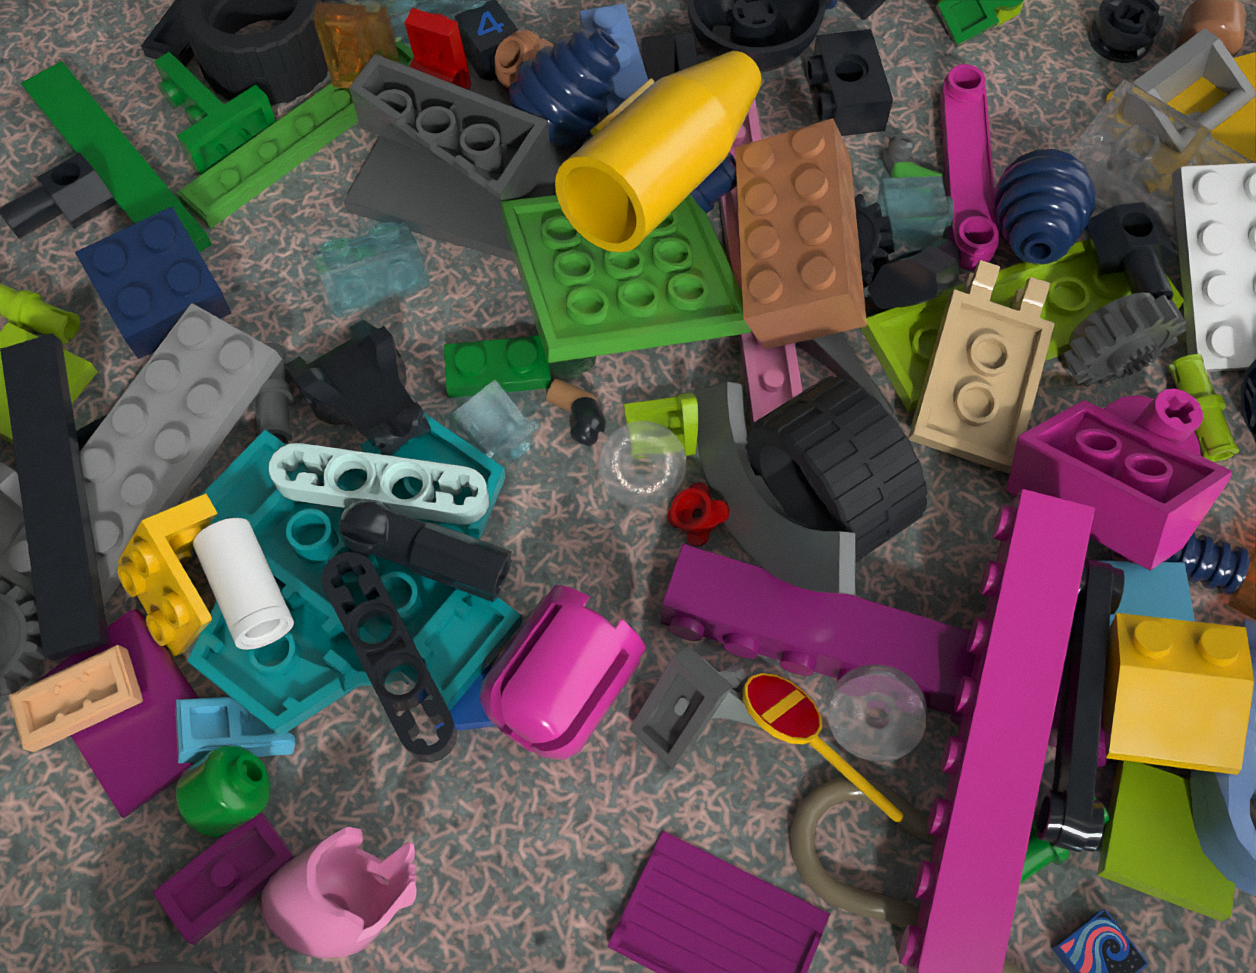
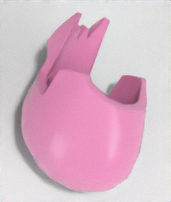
(334, 895)

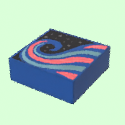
(1099, 948)

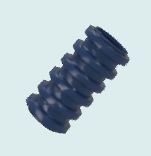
(1213, 563)

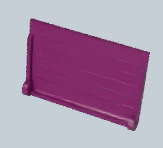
(137, 748)
(713, 918)

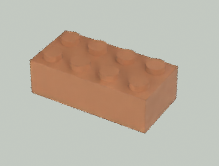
(799, 236)

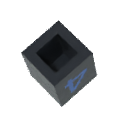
(482, 33)

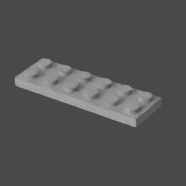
(160, 435)

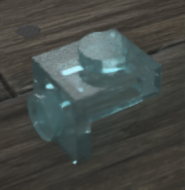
(496, 424)

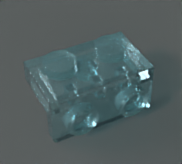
(370, 268)

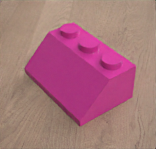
(1142, 485)

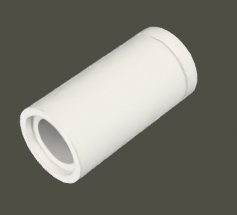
(243, 583)

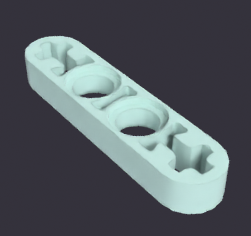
(382, 474)

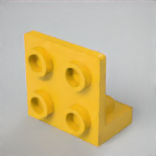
(155, 573)

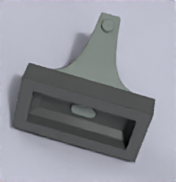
(686, 701)

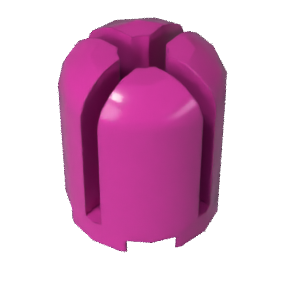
(559, 675)

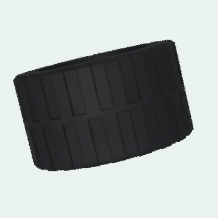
(279, 61)
(840, 463)

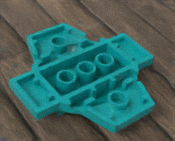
(315, 659)

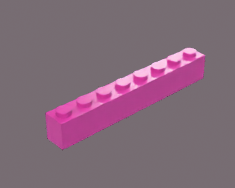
(1001, 740)

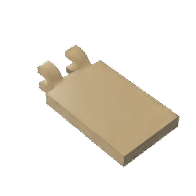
(983, 371)

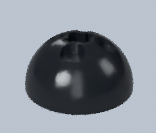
(763, 29)

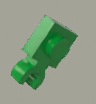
(971, 17)

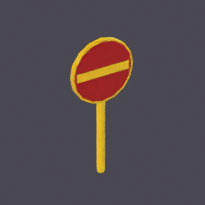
(794, 718)

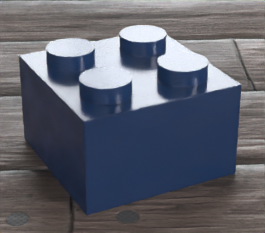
(150, 279)

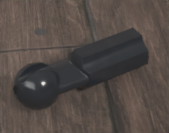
(426, 548)

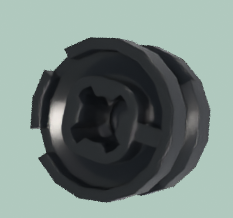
(1125, 29)

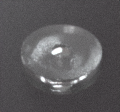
(646, 440)
(877, 737)

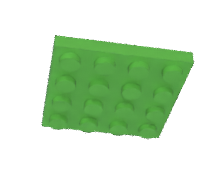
(610, 302)

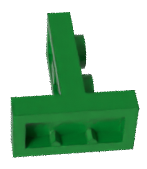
(216, 126)

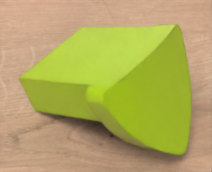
(675, 413)

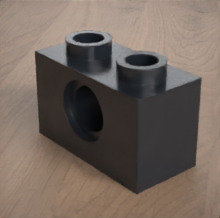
(850, 82)

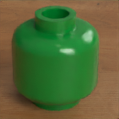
(223, 791)

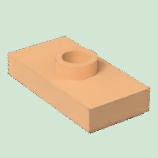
(75, 698)

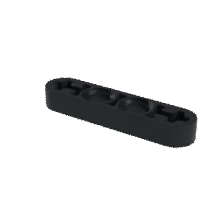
(386, 655)

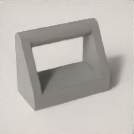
(1200, 57)

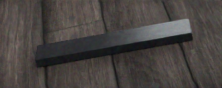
(53, 499)

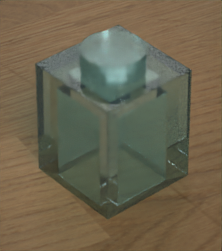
(916, 209)

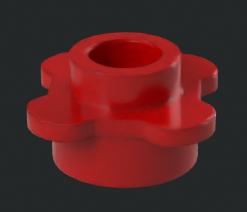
(688, 503)

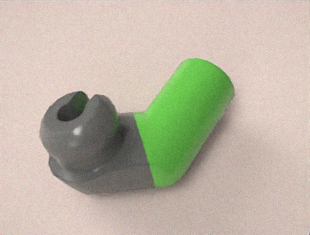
(900, 162)

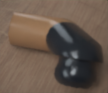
(584, 410)

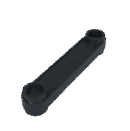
(1068, 812)

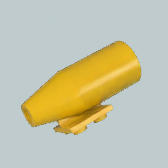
(655, 150)

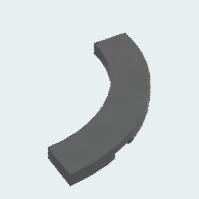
(756, 520)

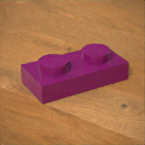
(223, 878)

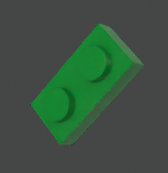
(512, 362)

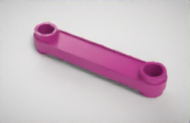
(968, 164)

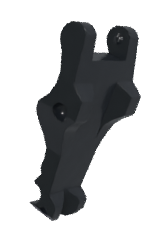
(363, 387)

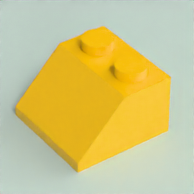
(1177, 693)

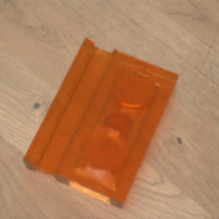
(352, 38)

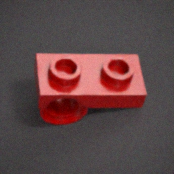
(437, 47)

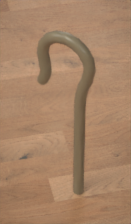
(841, 894)

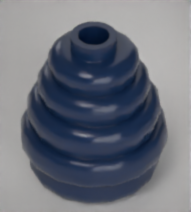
(568, 84)
(1043, 204)

